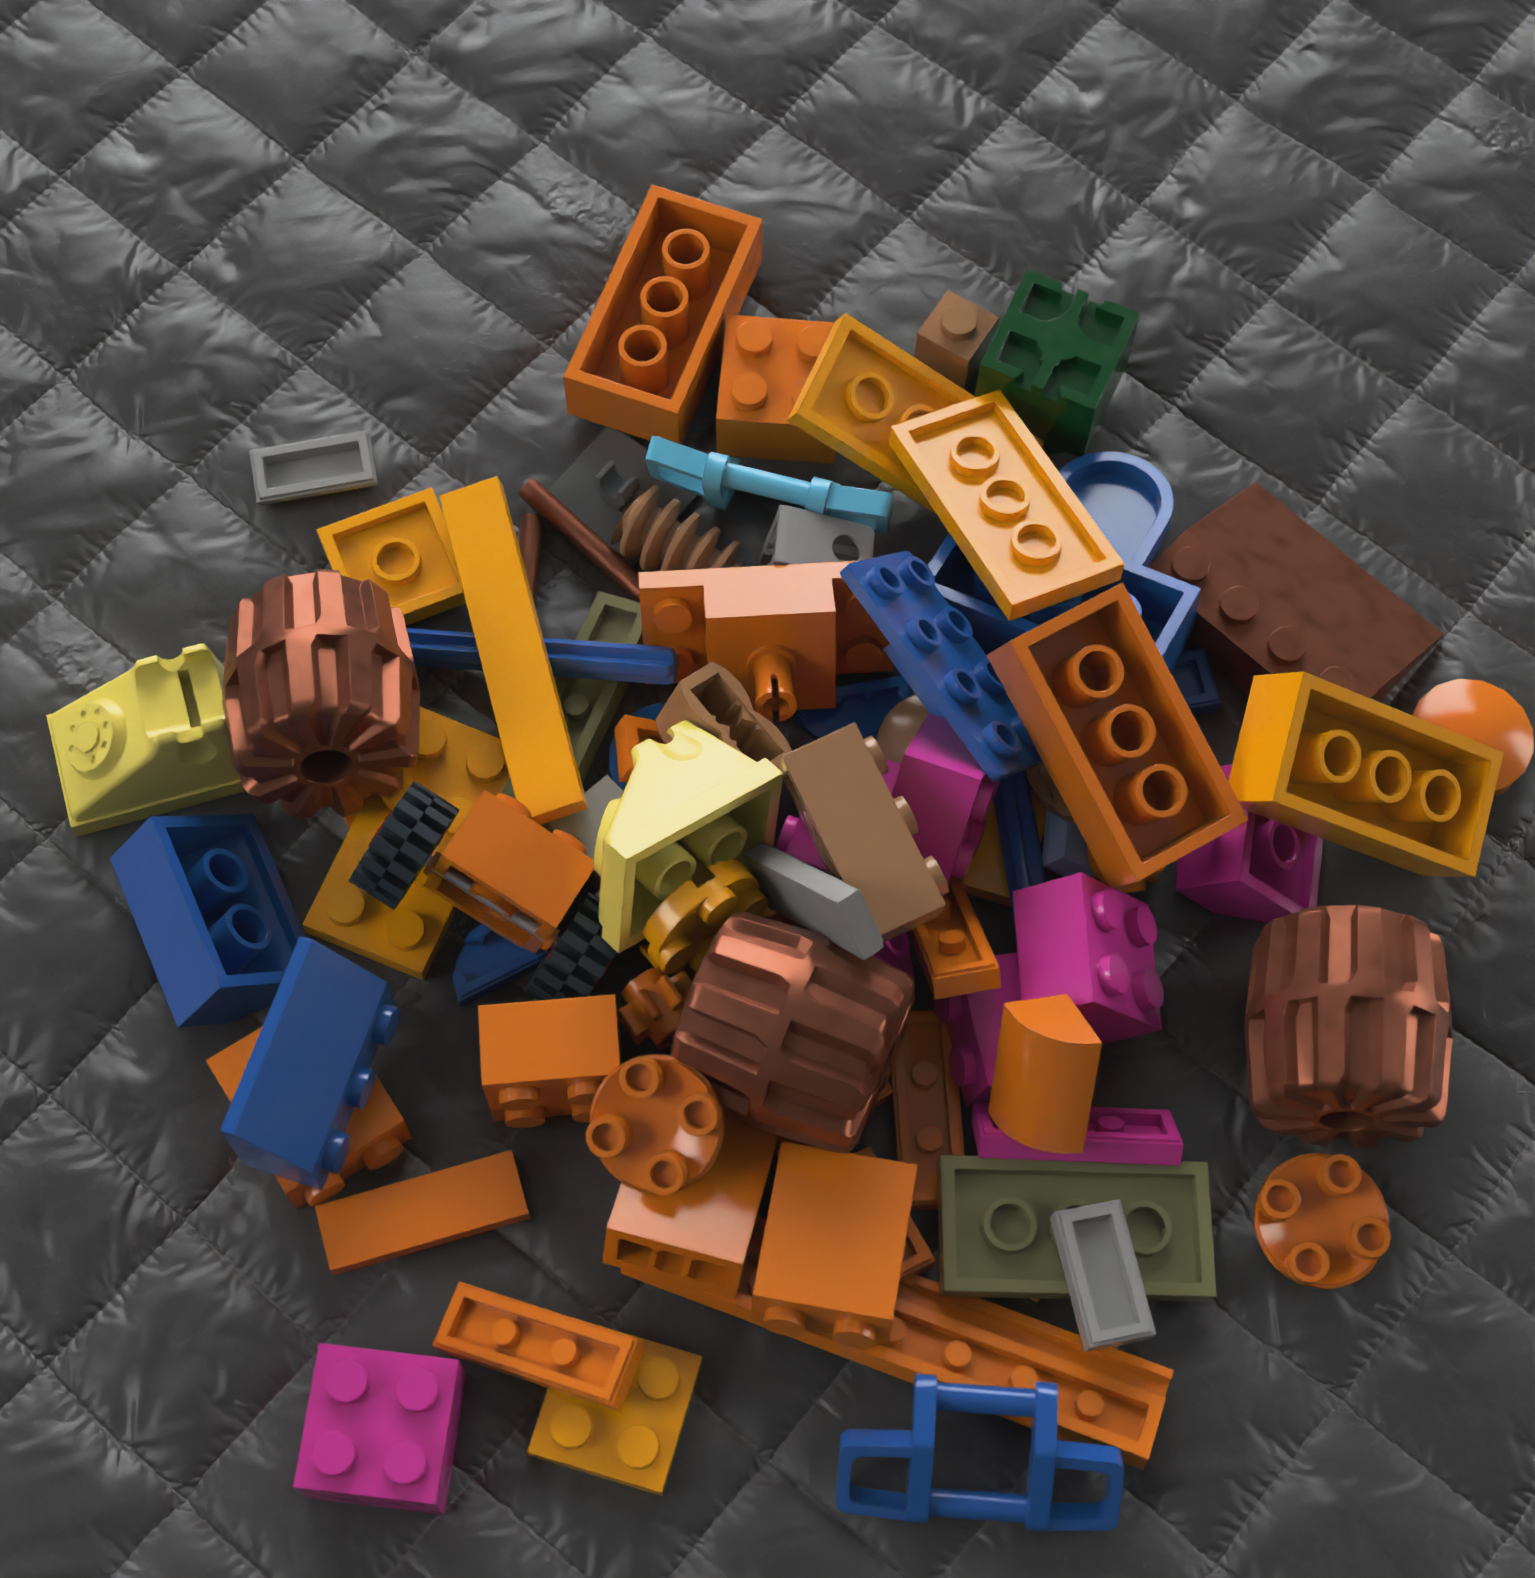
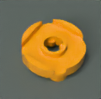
(693, 915)

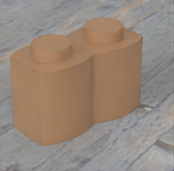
(722, 708)

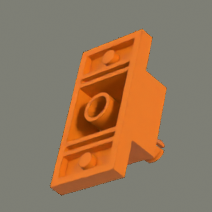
(769, 626)

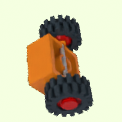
(502, 875)

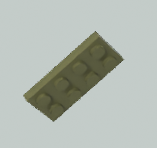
(1001, 1236)

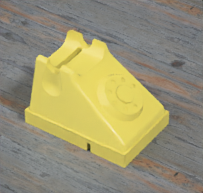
(145, 743)
(676, 817)

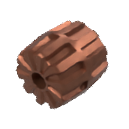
(320, 694)
(1348, 1026)
(793, 1030)

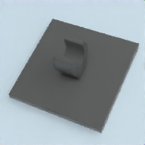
(608, 481)

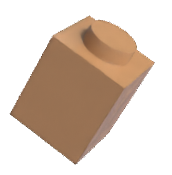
(956, 339)

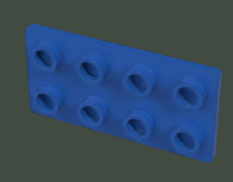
(942, 660)

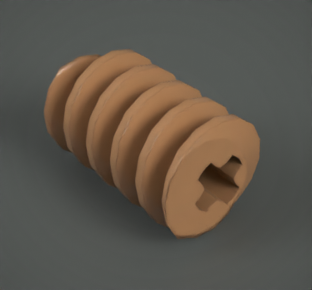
(666, 541)

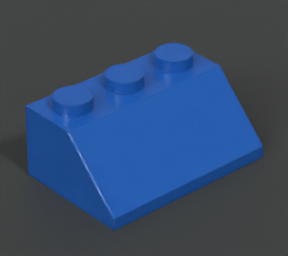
(209, 913)
(310, 1066)

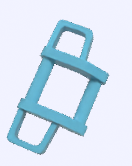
(719, 476)

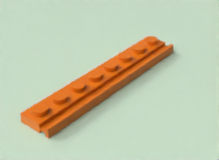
(968, 1340)

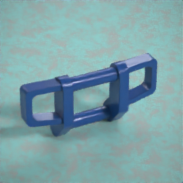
(1046, 1453)

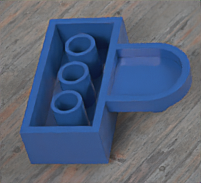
(1134, 513)

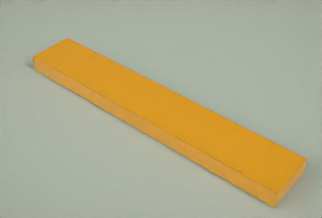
(513, 652)

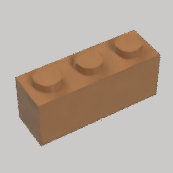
(863, 830)

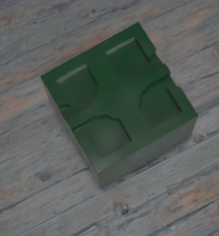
(1058, 361)

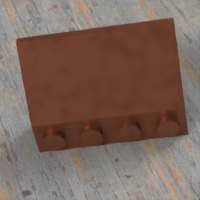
(1291, 601)

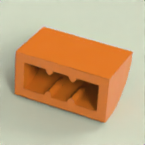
(1045, 1074)

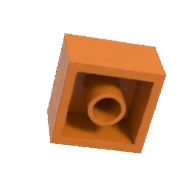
(759, 384)
(547, 1057)

